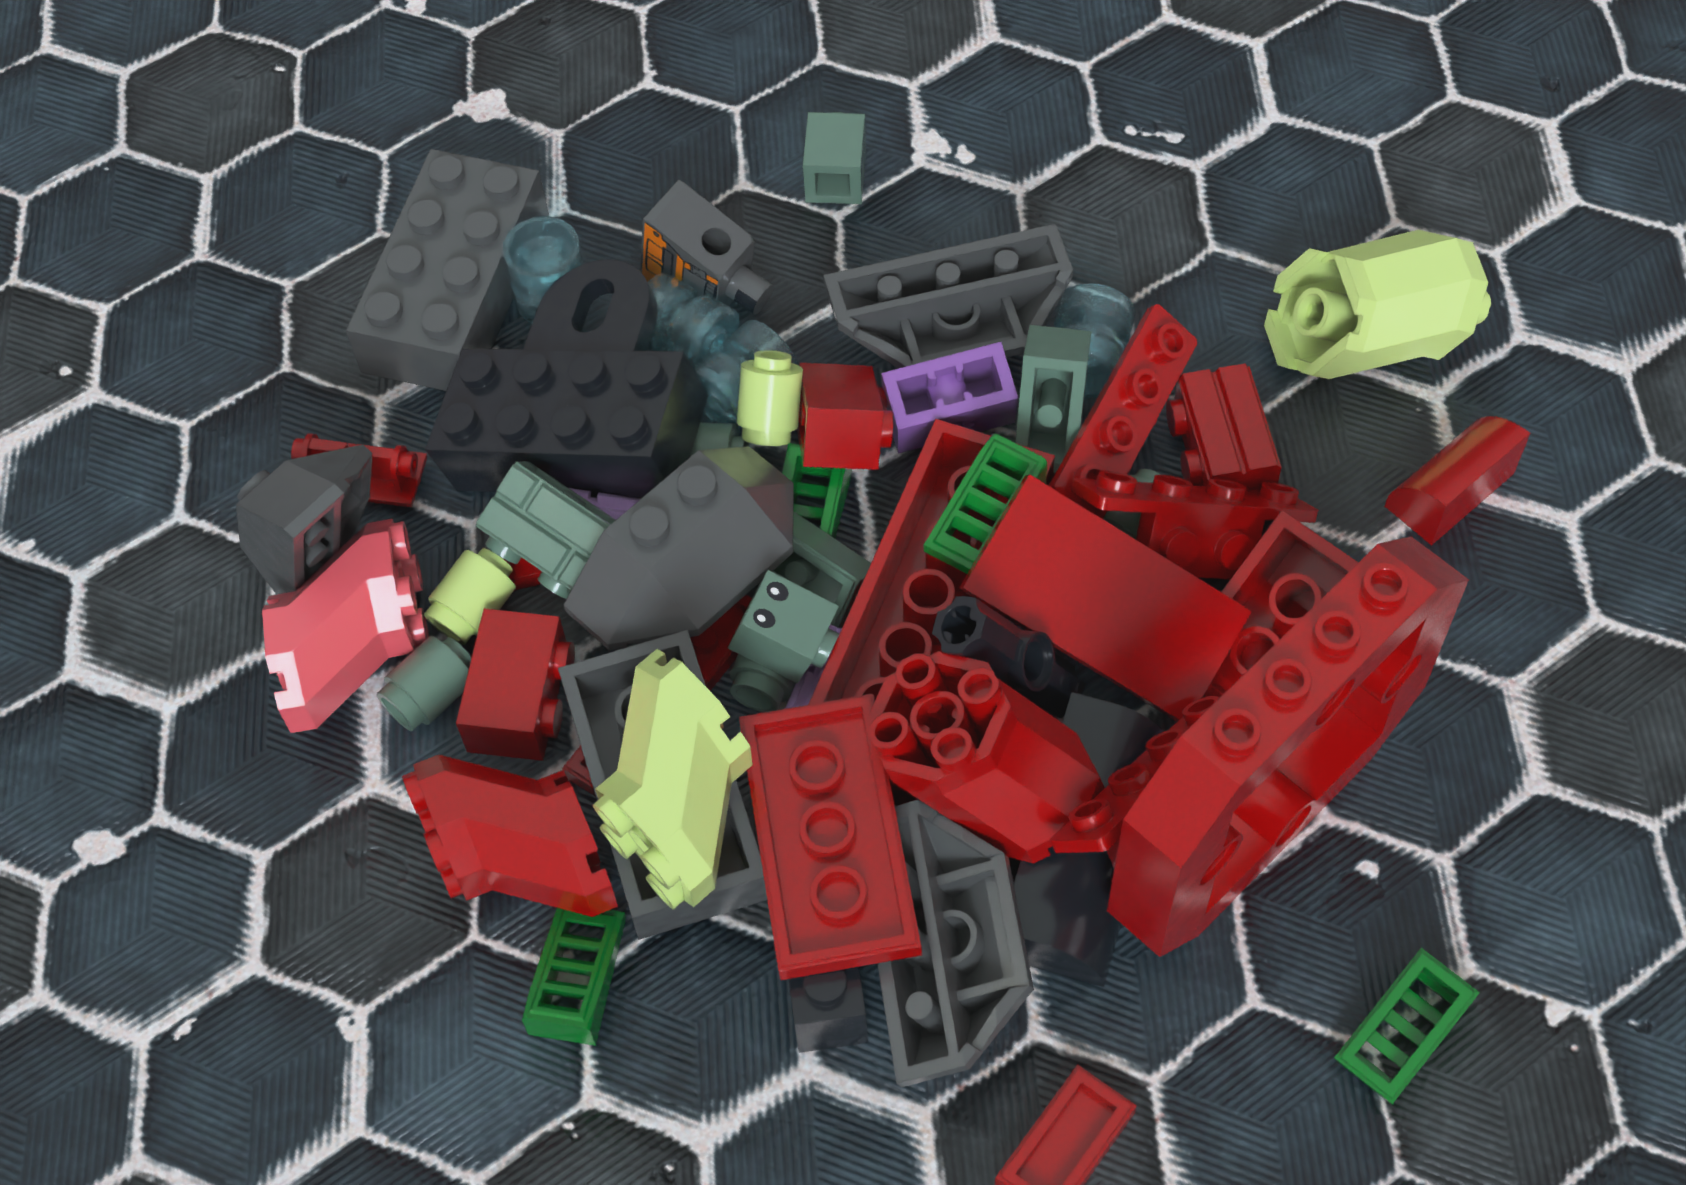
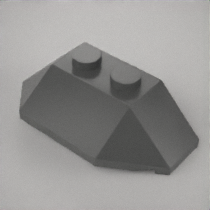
(953, 297)
(303, 513)
(686, 549)
(973, 948)

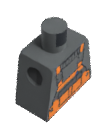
(702, 249)

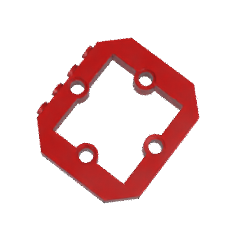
(1281, 743)

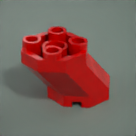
(980, 752)
(508, 835)

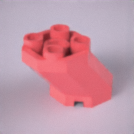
(344, 623)

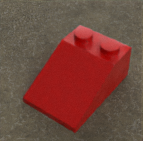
(1279, 584)

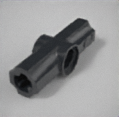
(1016, 656)

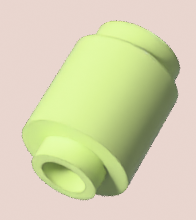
(769, 398)
(467, 589)

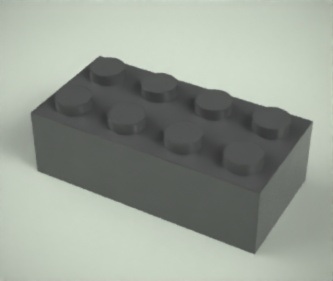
(443, 269)
(599, 703)

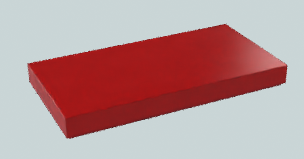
(1105, 598)
(828, 840)

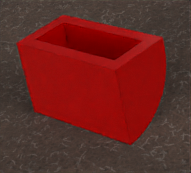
(1459, 477)

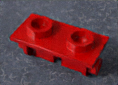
(393, 471)

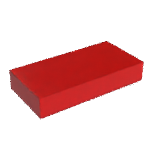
(1069, 1134)

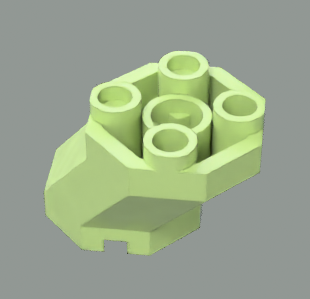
(1377, 304)
(672, 781)

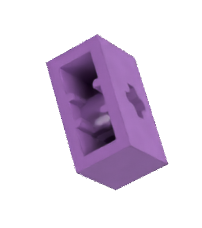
(960, 388)

